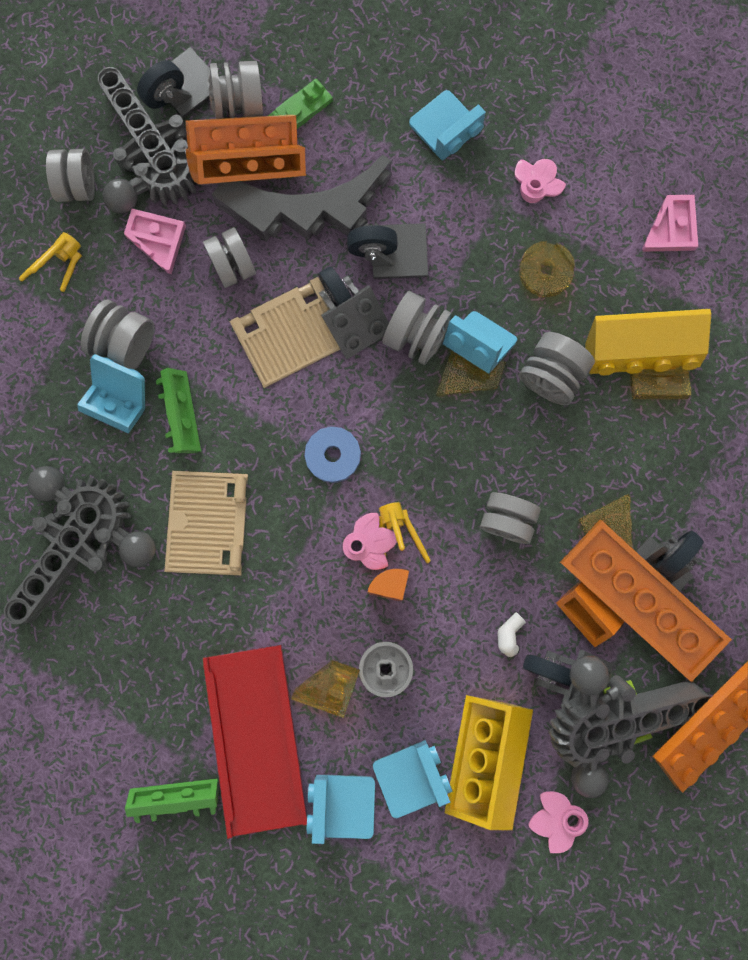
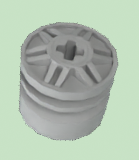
(235, 91)
(416, 328)
(117, 334)
(557, 368)

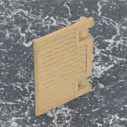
(288, 334)
(205, 523)

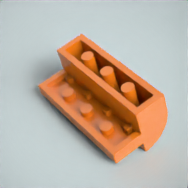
(244, 149)

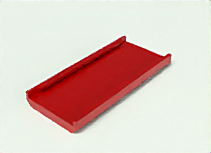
(255, 741)

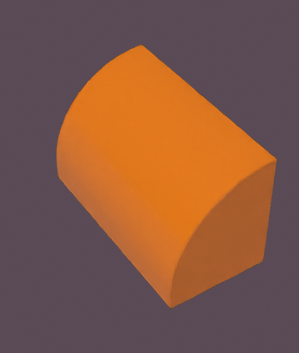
(389, 584)
(589, 614)

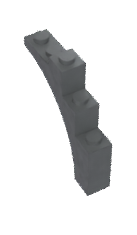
(305, 213)

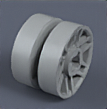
(70, 175)
(229, 257)
(510, 517)
(385, 684)

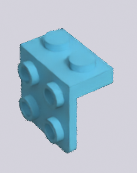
(447, 124)
(479, 340)
(115, 394)
(412, 779)
(341, 807)

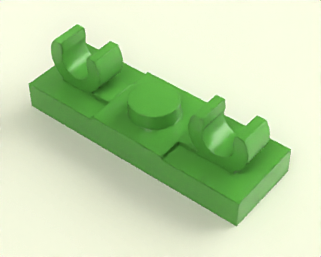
(305, 103)
(179, 411)
(172, 799)

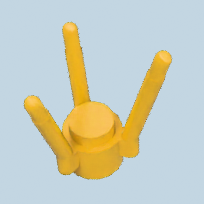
(63, 248)
(393, 517)

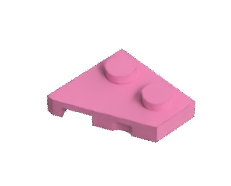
(674, 226)
(156, 236)

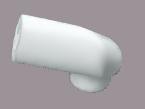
(507, 635)

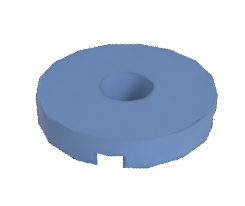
(332, 471)

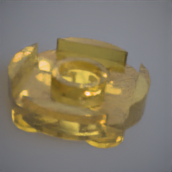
(547, 254)

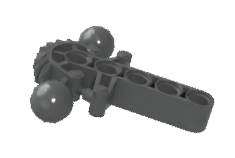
(137, 156)
(47, 485)
(607, 725)

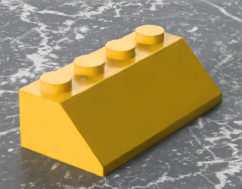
(649, 341)
(489, 763)

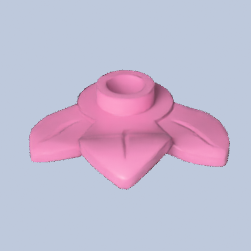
(538, 180)
(374, 542)
(553, 821)

